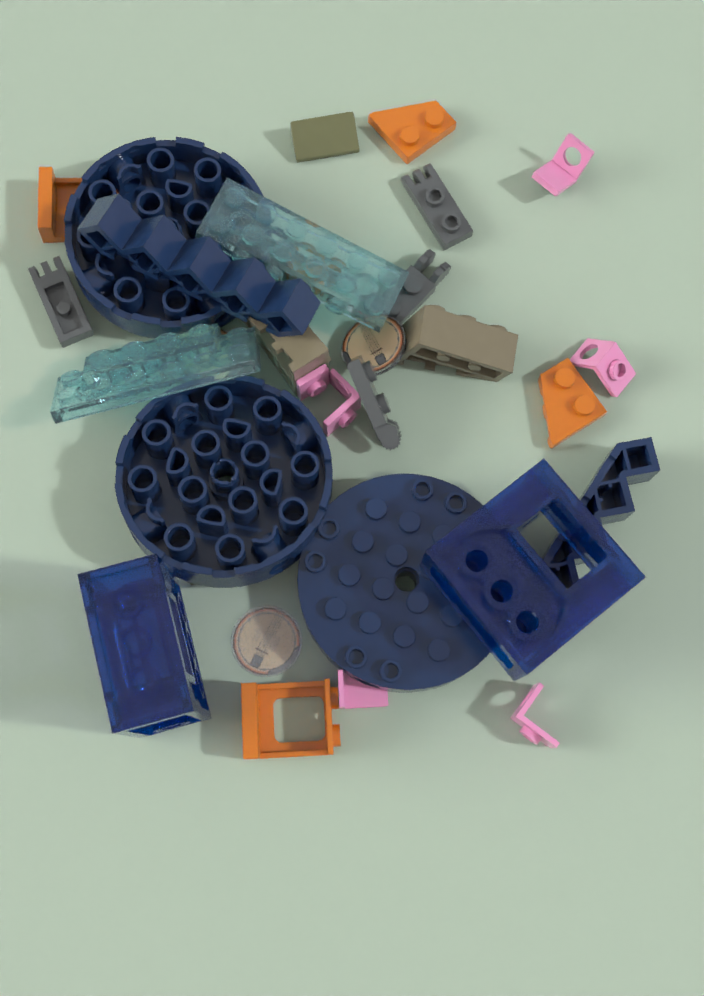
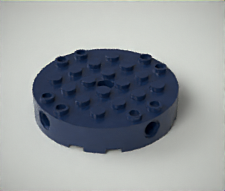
(158, 179)
(216, 528)
(351, 594)

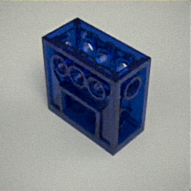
(520, 575)
(143, 647)

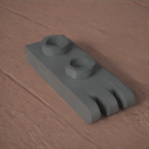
(437, 207)
(61, 303)

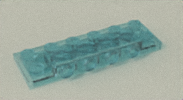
(292, 247)
(155, 369)

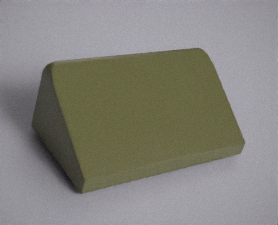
(324, 136)

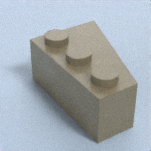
(459, 343)
(292, 354)

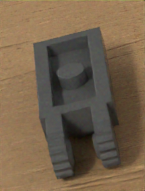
(417, 287)
(374, 403)

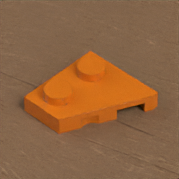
(412, 128)
(567, 402)

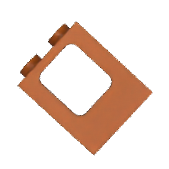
(52, 204)
(258, 719)

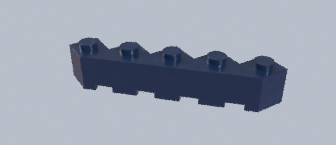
(199, 267)
(606, 499)

